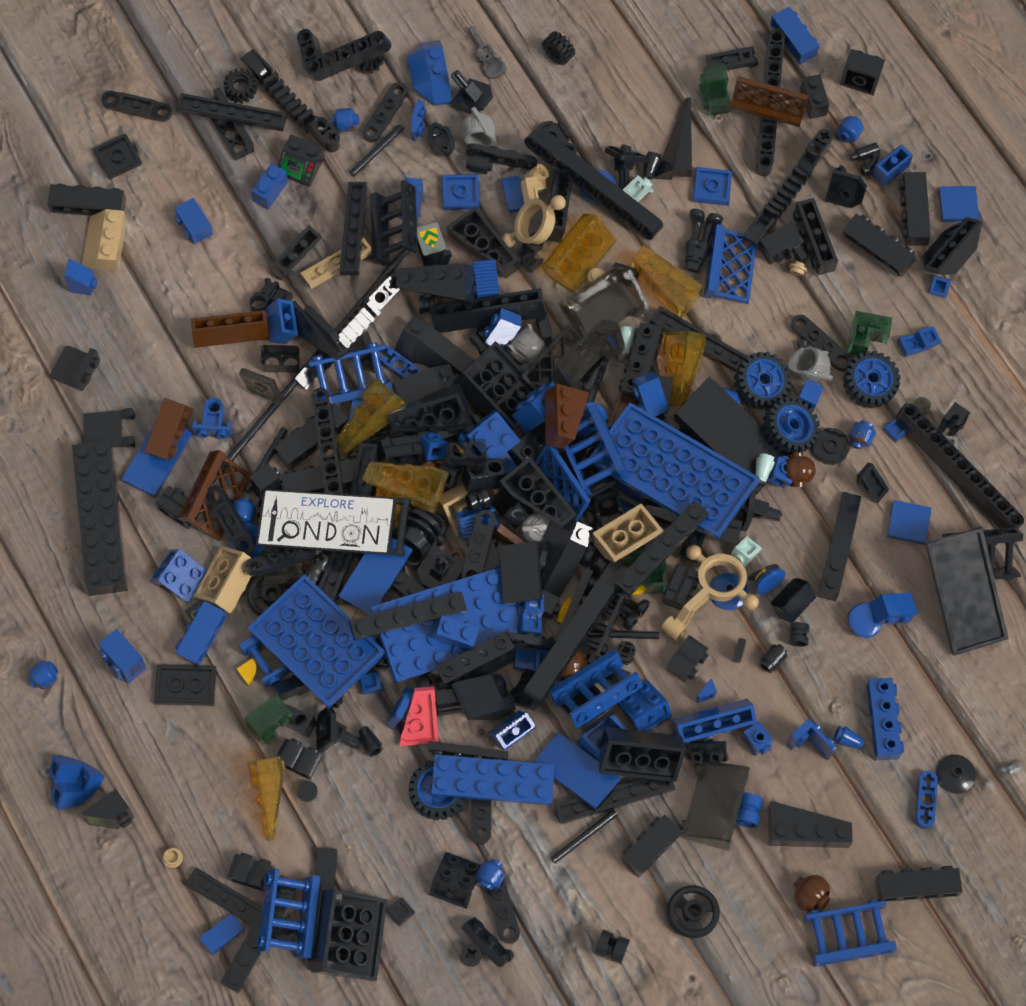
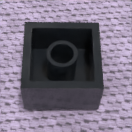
(862, 72)

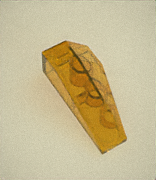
(683, 354)
(370, 415)
(419, 483)
(267, 777)

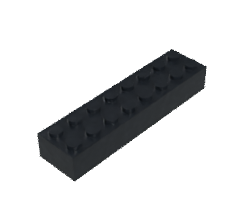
(99, 518)

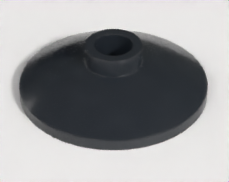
(949, 780)

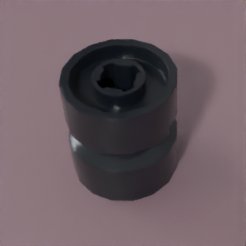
(590, 556)
(619, 946)

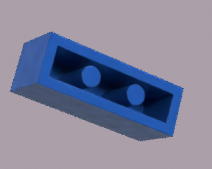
(797, 35)
(200, 633)

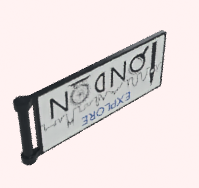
(331, 522)

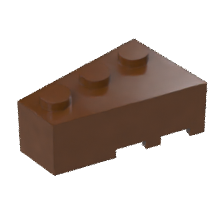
(563, 414)
(168, 429)

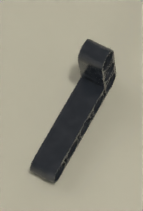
(338, 56)

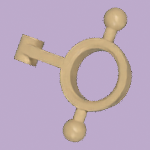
(532, 185)
(676, 626)

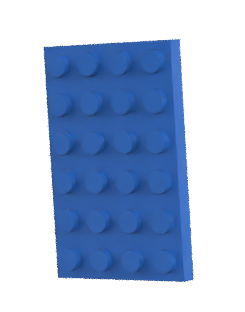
(315, 641)

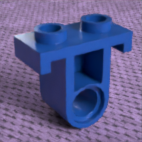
(213, 421)

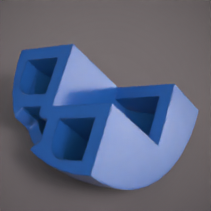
(72, 781)

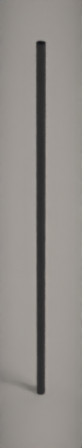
(293, 383)

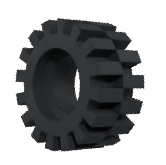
(558, 48)
(240, 76)

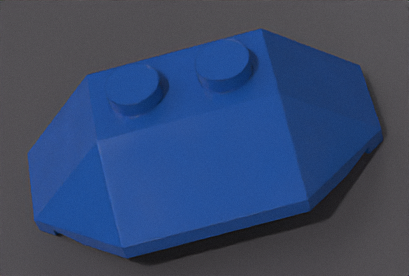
(430, 72)

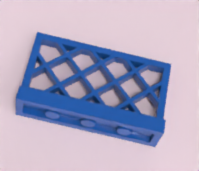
(714, 266)
(566, 475)

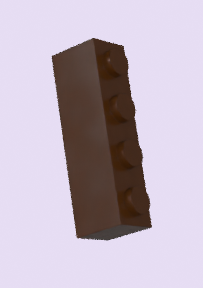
(229, 328)

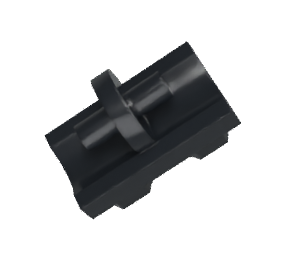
(709, 751)

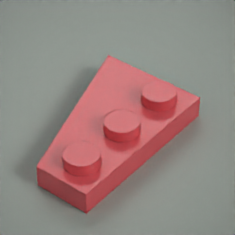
(421, 718)

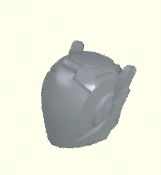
(478, 129)
(526, 345)
(810, 364)
(534, 528)

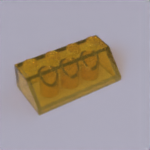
(579, 252)

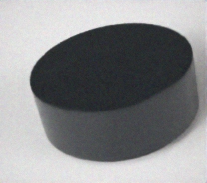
(307, 791)

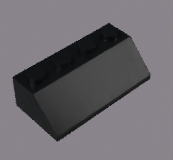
(641, 754)

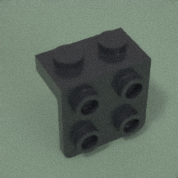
(75, 367)

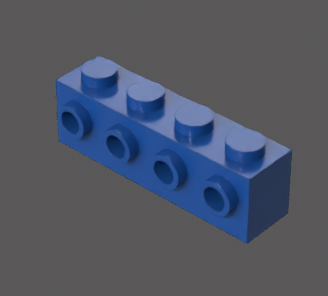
(883, 719)
(715, 720)

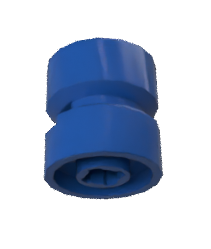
(748, 810)

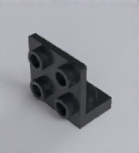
(455, 880)

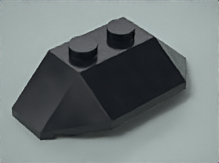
(953, 247)

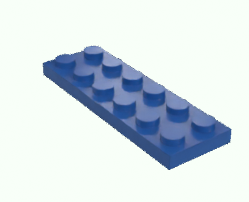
(492, 780)

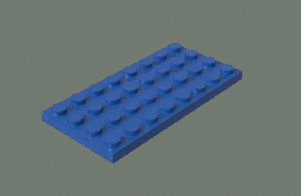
(677, 469)
(412, 649)

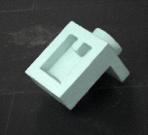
(639, 188)
(746, 551)

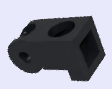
(301, 721)

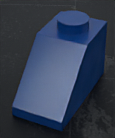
(80, 278)

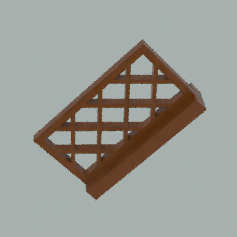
(762, 106)
(203, 482)

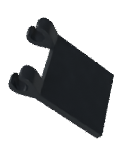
(108, 426)

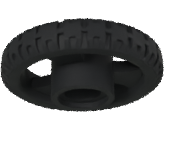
(254, 593)
(678, 900)

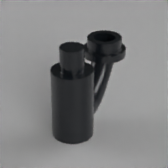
(870, 151)

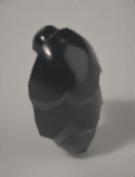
(441, 139)

